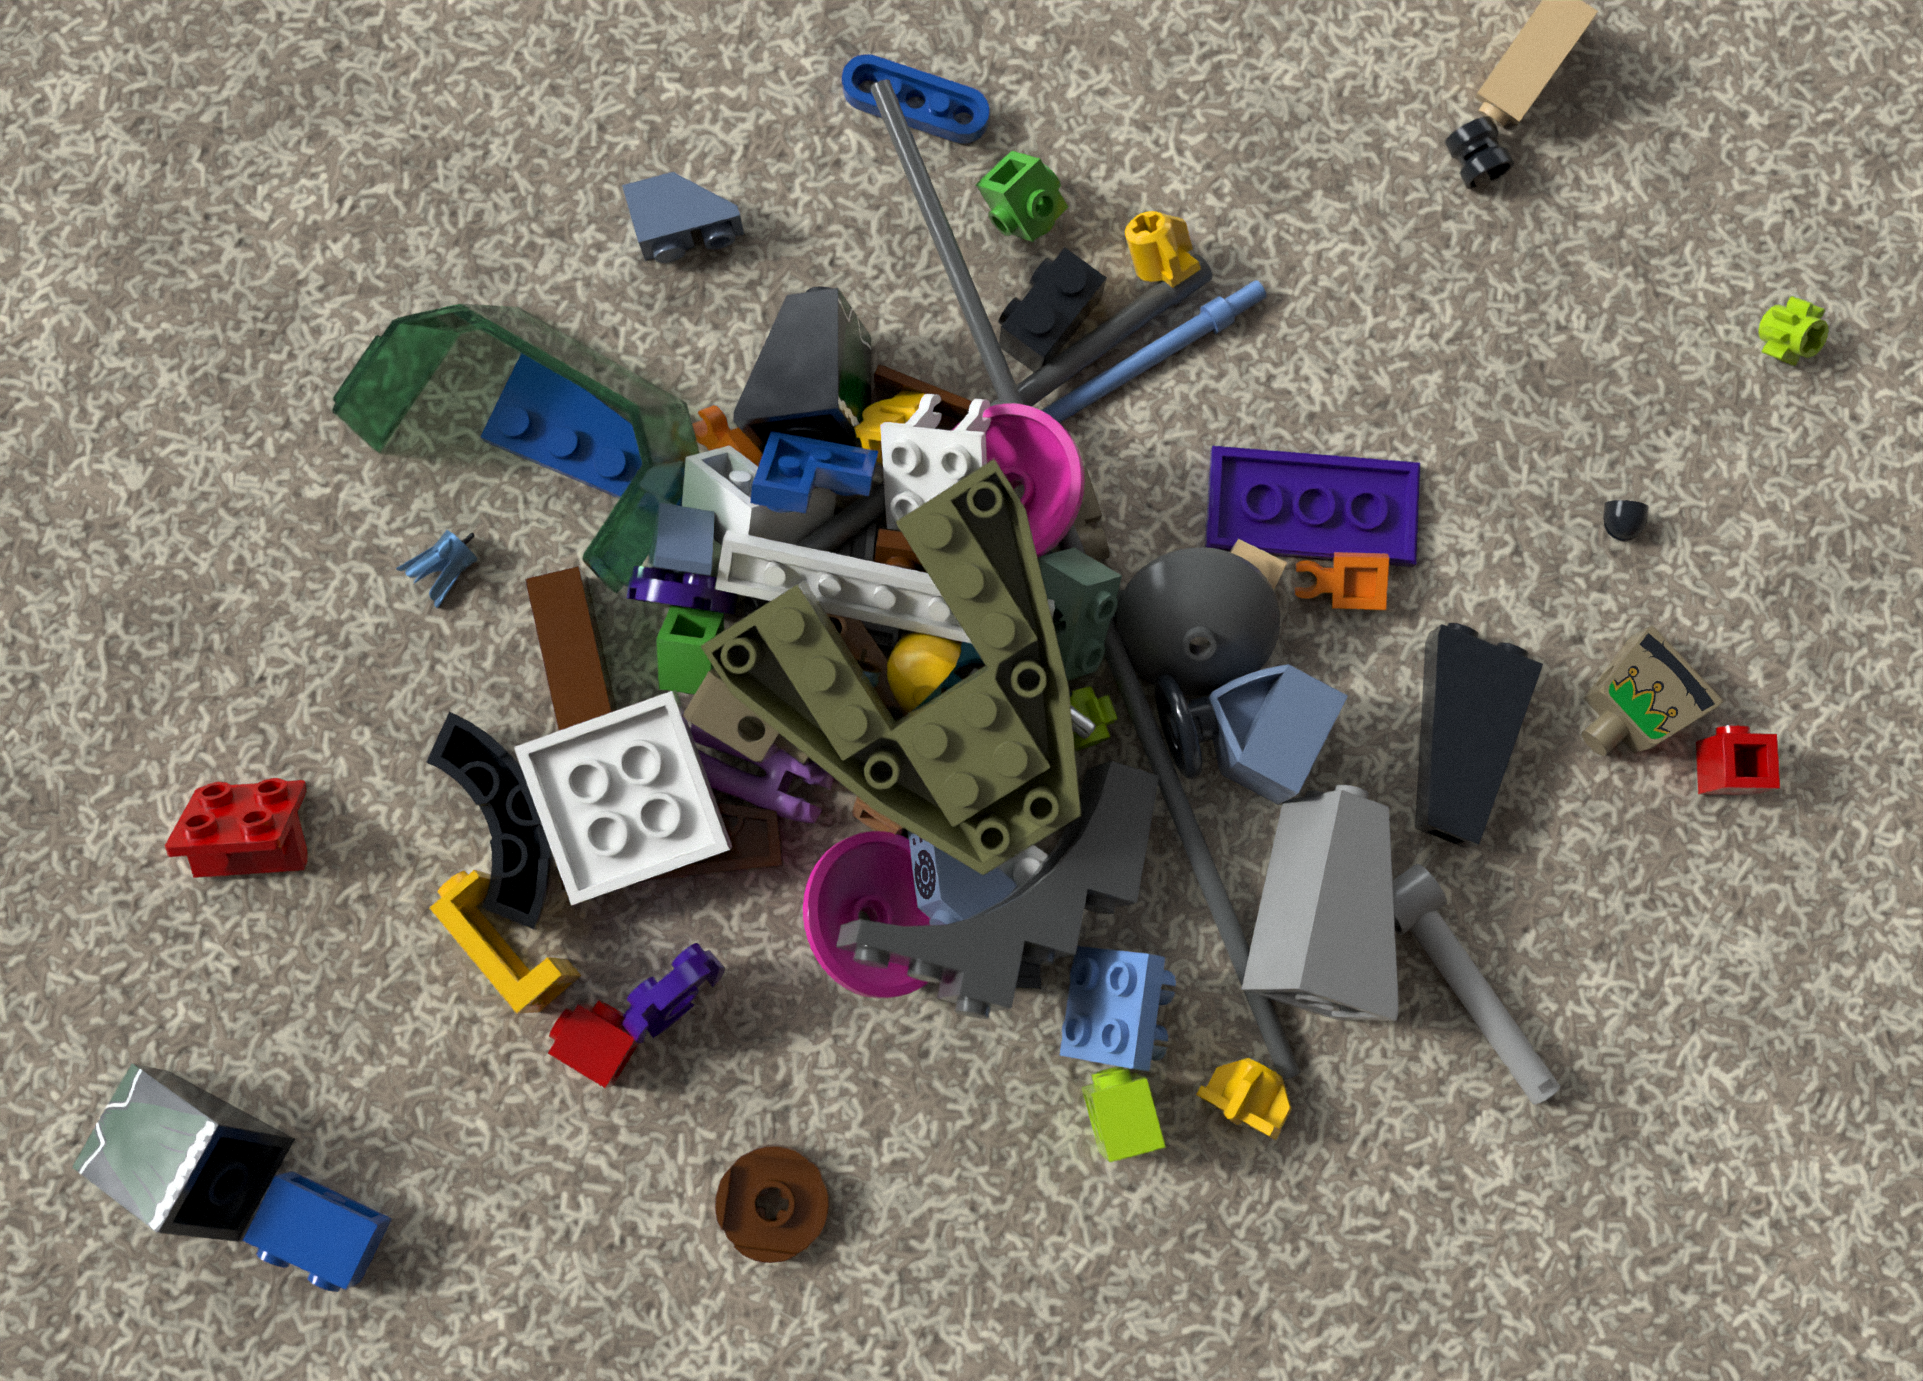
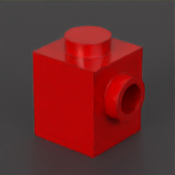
(1737, 762)
(593, 1042)

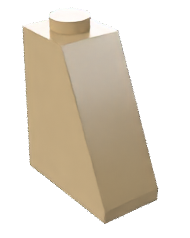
(1533, 59)

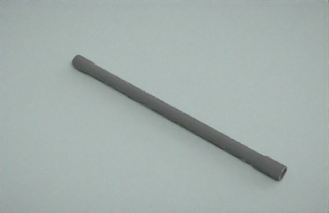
(1031, 390)

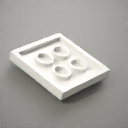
(623, 797)

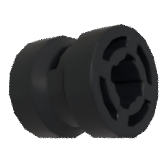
(1479, 150)

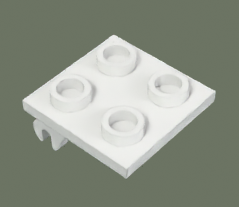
(928, 460)

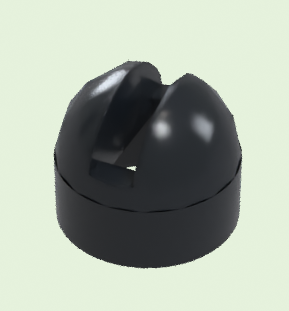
(1625, 518)

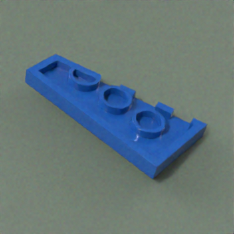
(563, 429)

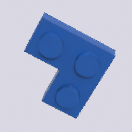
(797, 464)

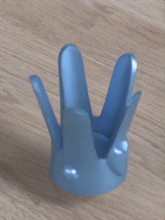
(446, 555)

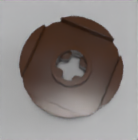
(747, 1223)

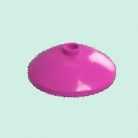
(1043, 458)
(867, 875)

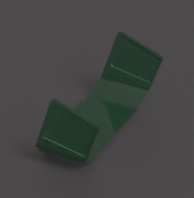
(413, 347)

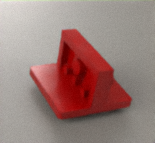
(242, 829)

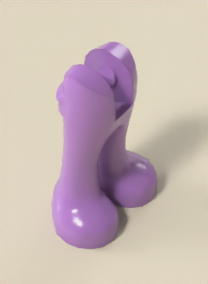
(766, 791)

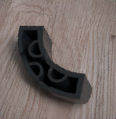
(501, 791)

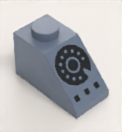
(950, 889)

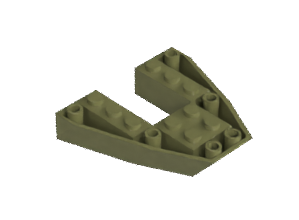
(981, 762)

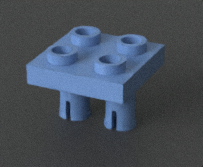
(1116, 1008)

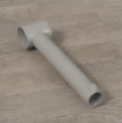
(1415, 909)

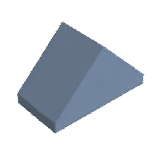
(682, 540)

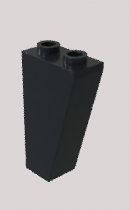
(1468, 729)

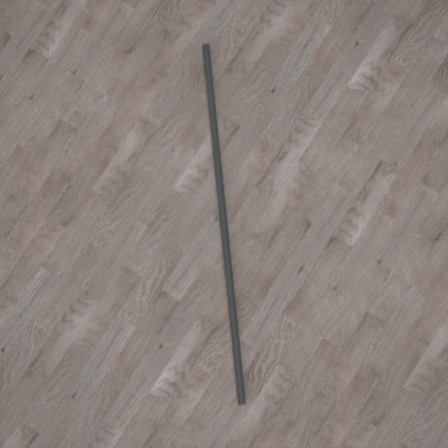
(1114, 648)

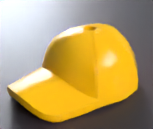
(919, 666)

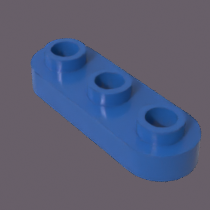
(941, 97)

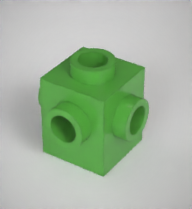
(1022, 196)

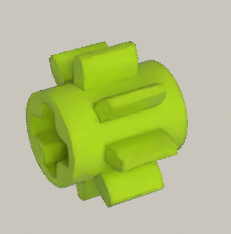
(1793, 330)
(1098, 711)

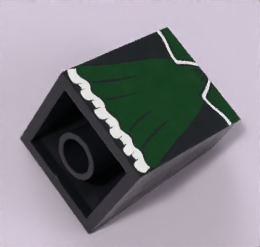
(809, 373)
(181, 1156)

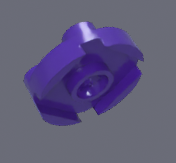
(679, 590)
(662, 1003)

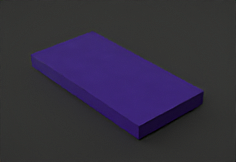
(1312, 504)

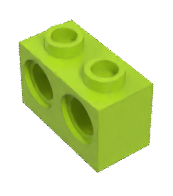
(1122, 1114)

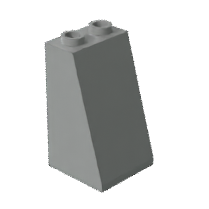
(1328, 910)

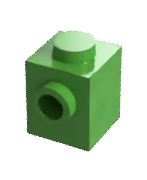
(679, 652)

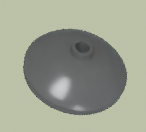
(1198, 596)

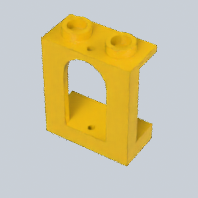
(521, 988)

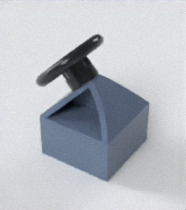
(1260, 725)

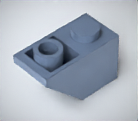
(672, 206)

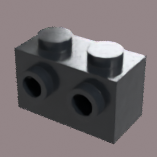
(1051, 311)

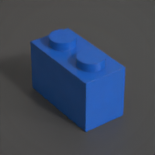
(316, 1231)

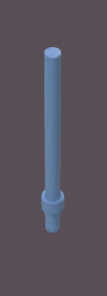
(1213, 317)

